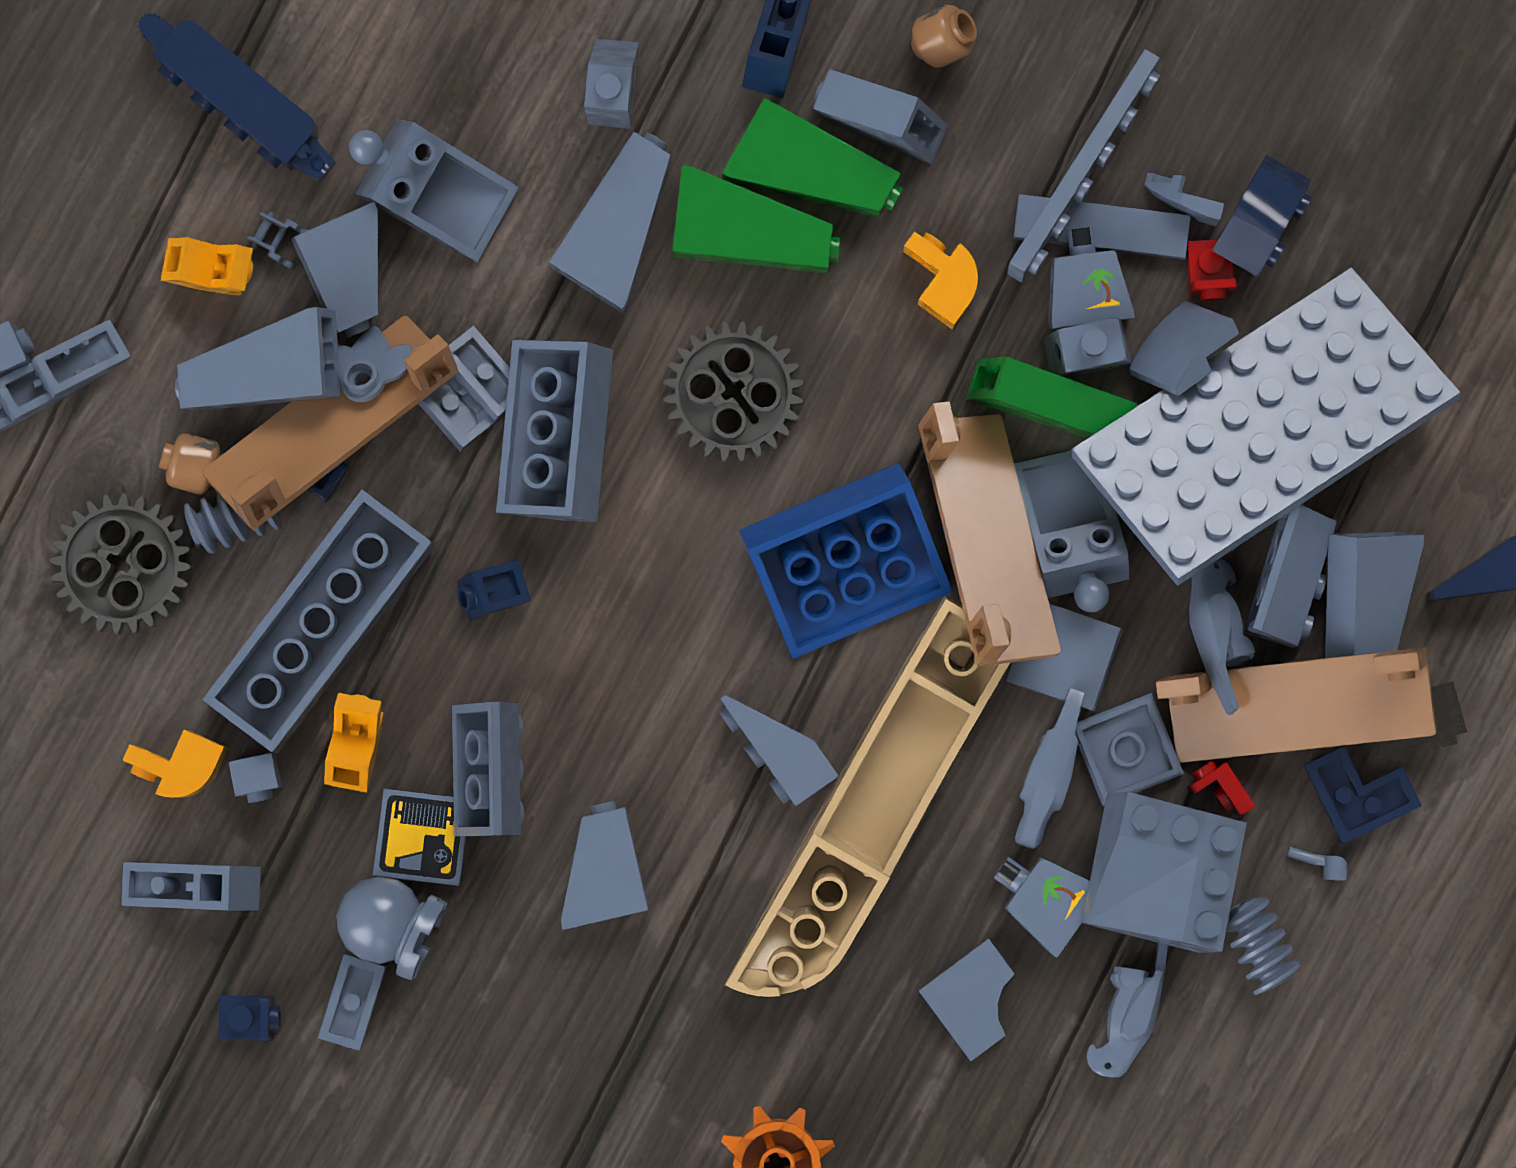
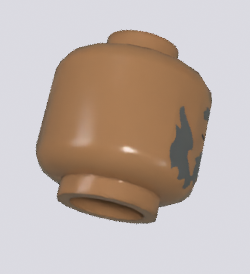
(943, 36)
(187, 460)

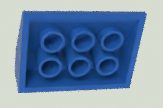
(846, 560)

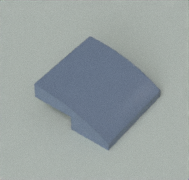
(1178, 347)
(473, 396)
(1082, 664)

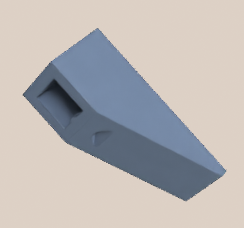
(791, 757)

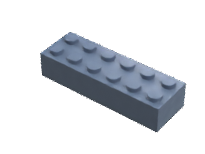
(319, 622)

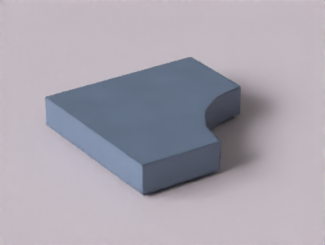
(968, 998)

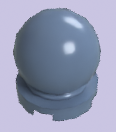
(386, 923)

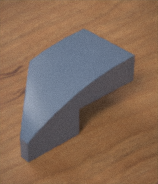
(1170, 193)

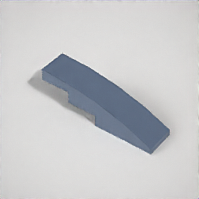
(59, 373)

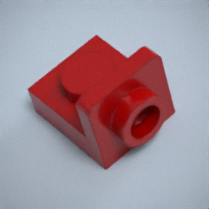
(1208, 271)
(1229, 792)

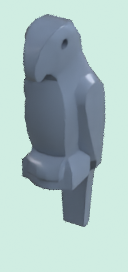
(1218, 629)
(1049, 773)
(1129, 1017)

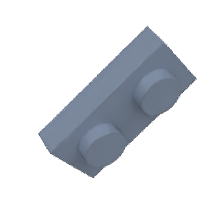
(352, 1002)

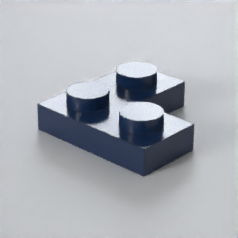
(1357, 806)

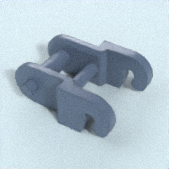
(263, 229)

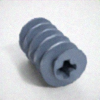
(221, 523)
(1261, 944)

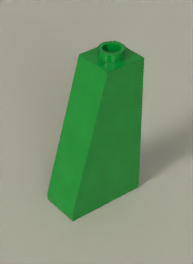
(808, 164)
(745, 228)
(1044, 397)

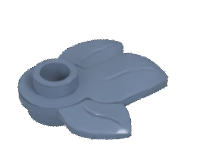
(370, 361)

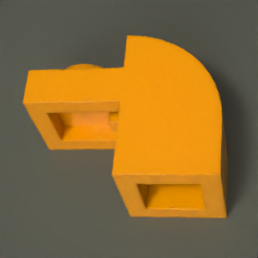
(207, 265)
(955, 277)
(353, 742)
(187, 772)

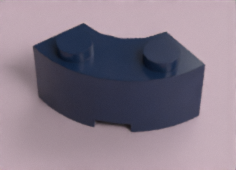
(1262, 216)

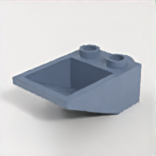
(439, 189)
(1072, 530)

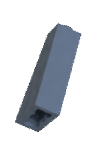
(615, 225)
(271, 365)
(1369, 590)

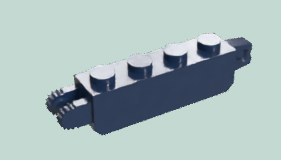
(239, 94)

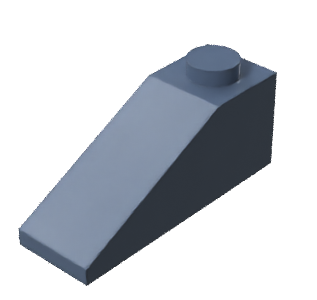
(191, 886)

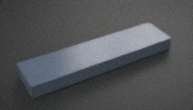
(1113, 227)

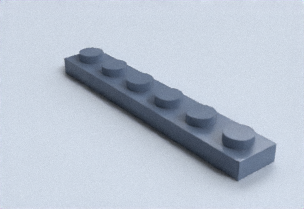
(1095, 152)

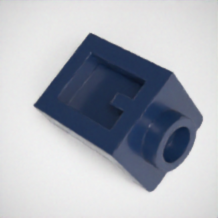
(492, 590)
(248, 1017)

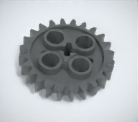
(701, 415)
(154, 585)

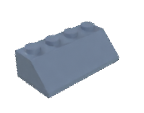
(554, 430)

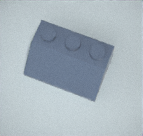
(1291, 578)
(487, 769)

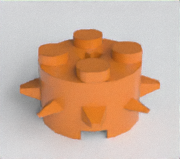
(777, 1136)

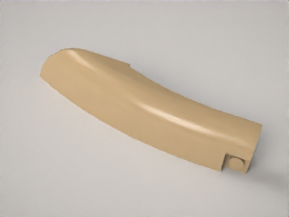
(870, 812)

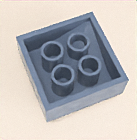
(1164, 872)

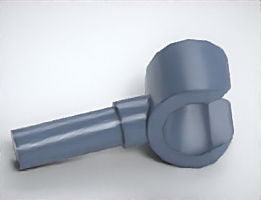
(1333, 866)

